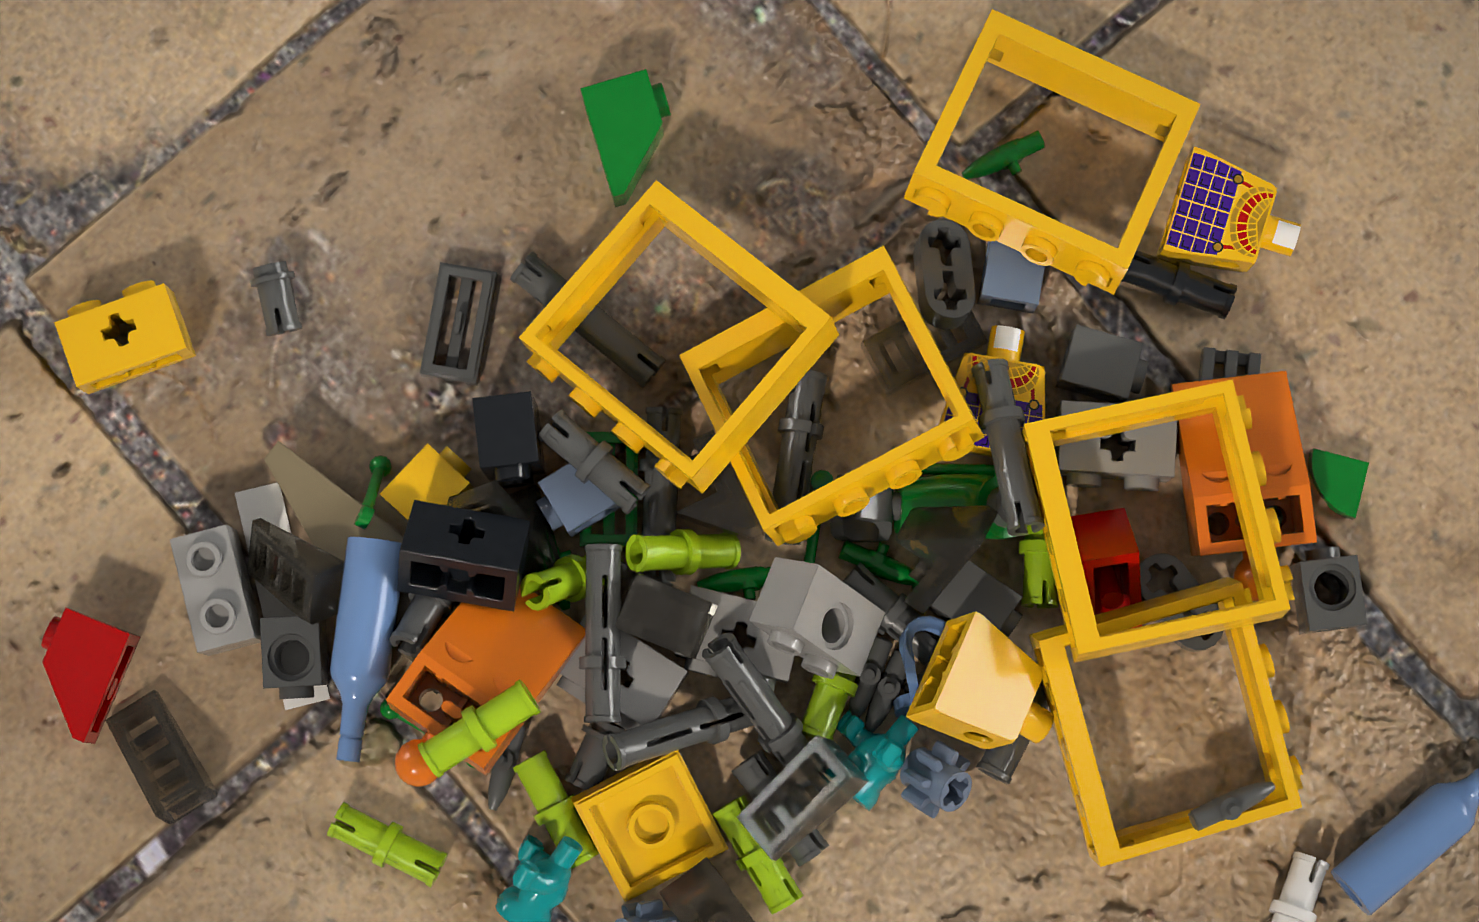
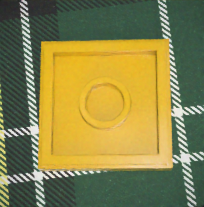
(649, 823)

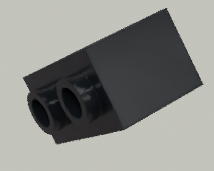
(508, 438)
(463, 555)

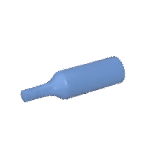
(362, 634)
(1409, 843)

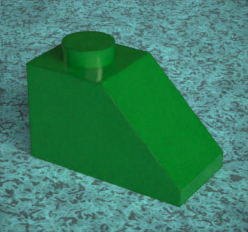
(625, 127)

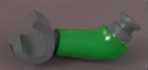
(941, 490)

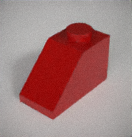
(1109, 559)
(86, 669)

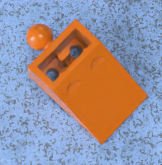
(1207, 482)
(473, 661)

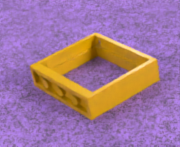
(1080, 79)
(600, 273)
(767, 335)
(1245, 474)
(1266, 718)

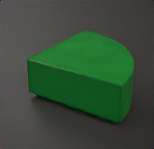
(1338, 480)

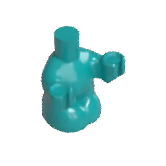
(875, 754)
(538, 881)

